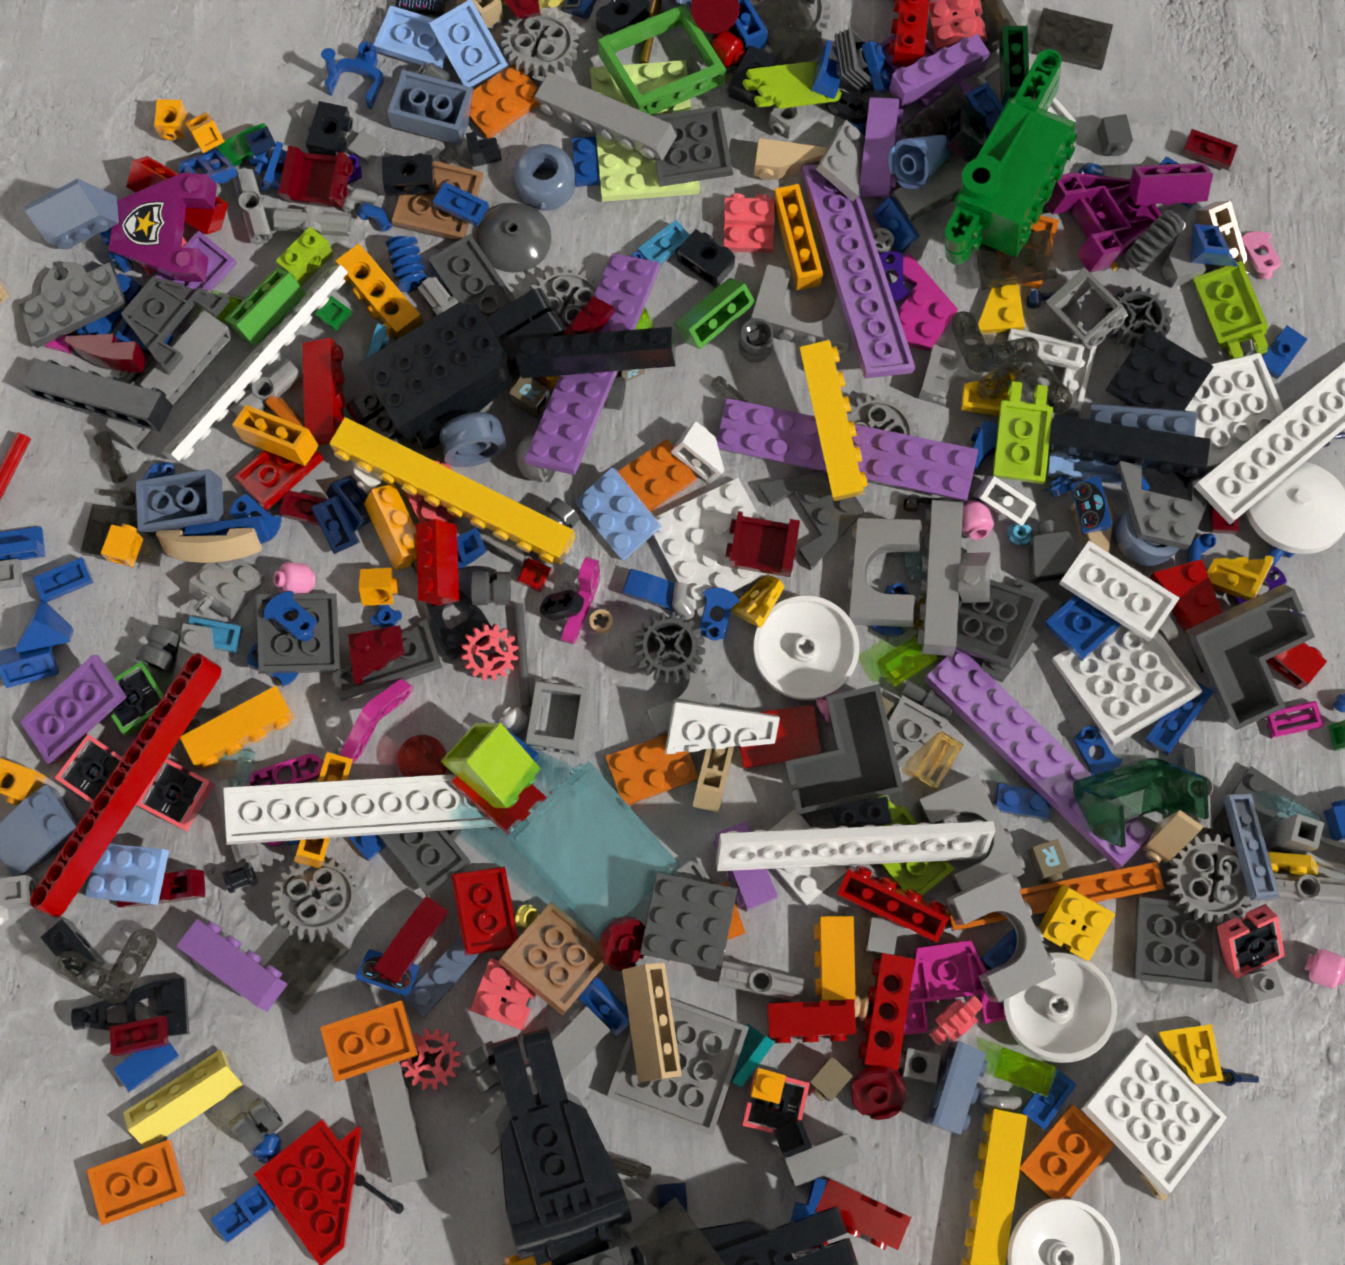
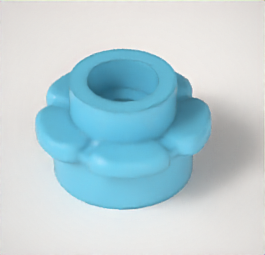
(1017, 539)

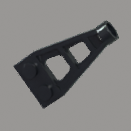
(453, 638)
(171, 1003)

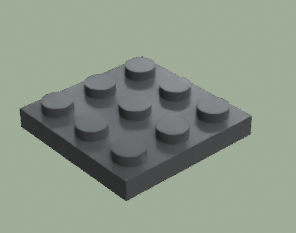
(698, 149)
(997, 627)
(284, 653)
(688, 921)
(1174, 945)

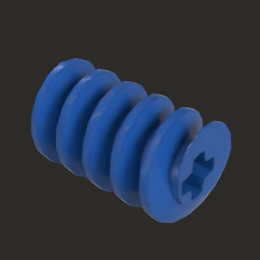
(406, 262)

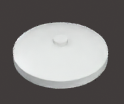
(1301, 512)
(806, 648)
(1065, 1014)
(1063, 1234)

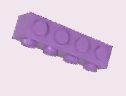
(939, 70)
(880, 137)
(232, 965)

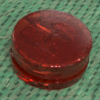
(421, 757)

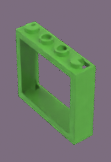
(675, 91)

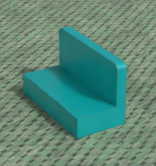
(752, 1053)

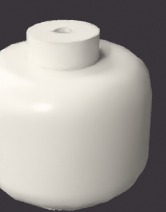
(514, 719)

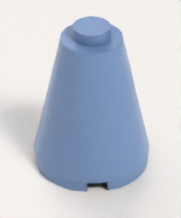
(918, 159)

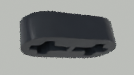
(847, 106)
(561, 605)

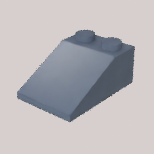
(179, 501)
(35, 830)

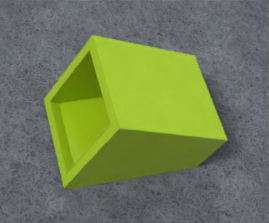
(492, 764)

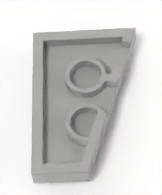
(843, 160)
(198, 640)
(912, 728)

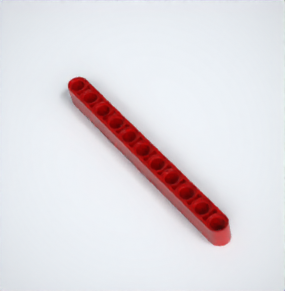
(125, 786)

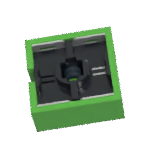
(142, 698)

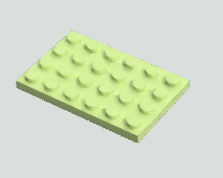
(627, 172)

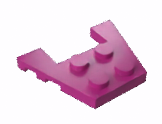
(926, 309)
(947, 973)

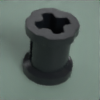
(239, 877)

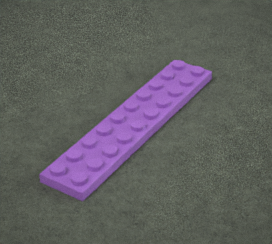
(858, 278)
(581, 397)
(886, 455)
(1024, 746)

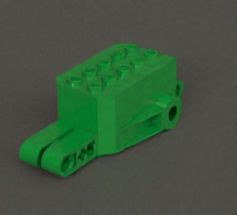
(1014, 170)

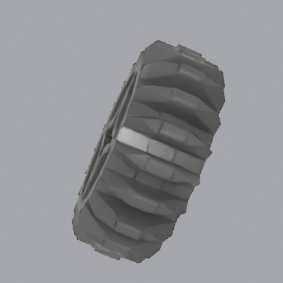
(1154, 241)
(1146, 303)
(663, 656)

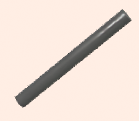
(522, 662)

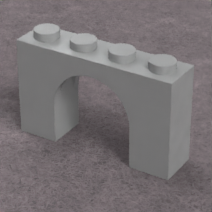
(772, 309)
(872, 540)
(695, 692)
(972, 800)
(1303, 836)
(1030, 961)

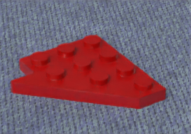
(315, 1187)

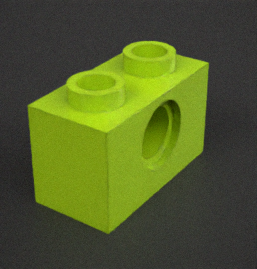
(305, 256)

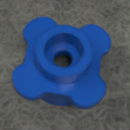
(1059, 486)
(385, 610)

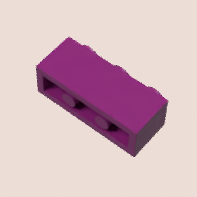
(1170, 184)

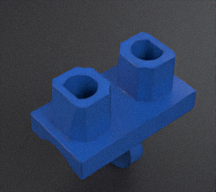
(261, 162)

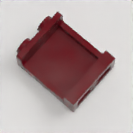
(315, 178)
(762, 545)

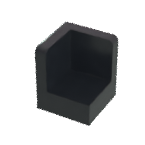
(483, 151)
(792, 1138)

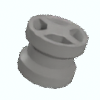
(884, 238)

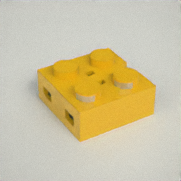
(1076, 922)

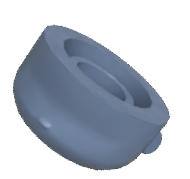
(544, 193)
(472, 439)
(1139, 550)

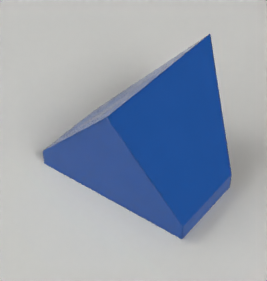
(1210, 247)
(44, 630)

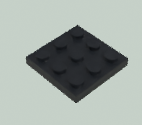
(1159, 374)

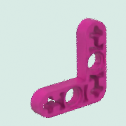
(588, 581)
(370, 716)
(302, 762)

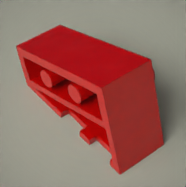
(1195, 593)
(811, 1020)
(865, 1215)

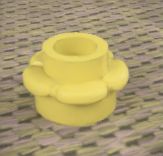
(525, 916)

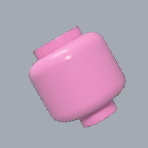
(976, 520)
(295, 578)
(1326, 968)

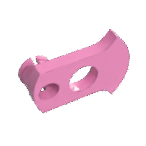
(1262, 263)

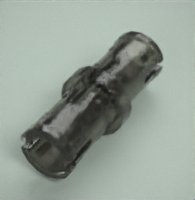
(110, 457)

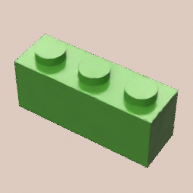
(265, 306)
(714, 313)

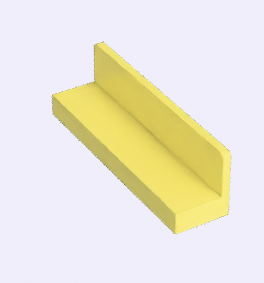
(182, 1099)

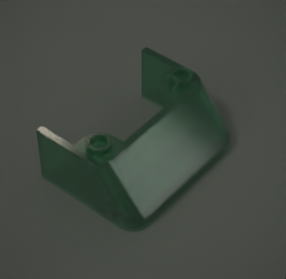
(1137, 790)

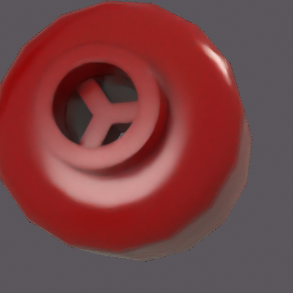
(728, 48)

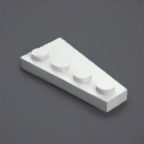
(709, 727)

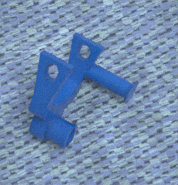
(364, 64)

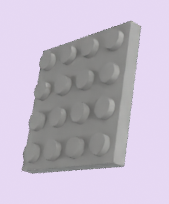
(707, 1059)

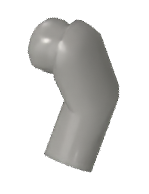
(680, 602)
(999, 1102)

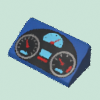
(1091, 505)
(368, 974)

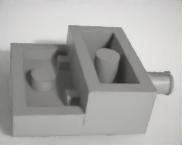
(224, 586)

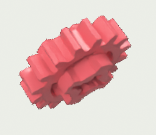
(492, 640)
(956, 1020)
(437, 1070)

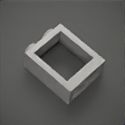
(1072, 292)
(556, 744)
(822, 1158)

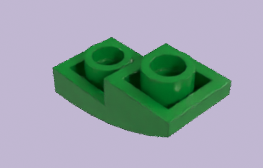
(237, 148)

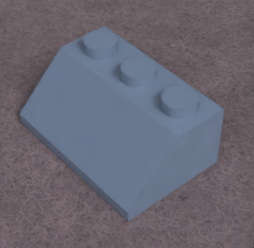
(431, 107)
(73, 213)
(956, 1088)

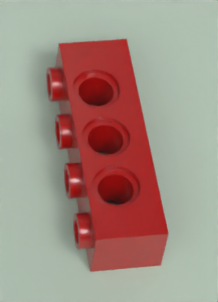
(902, 971)

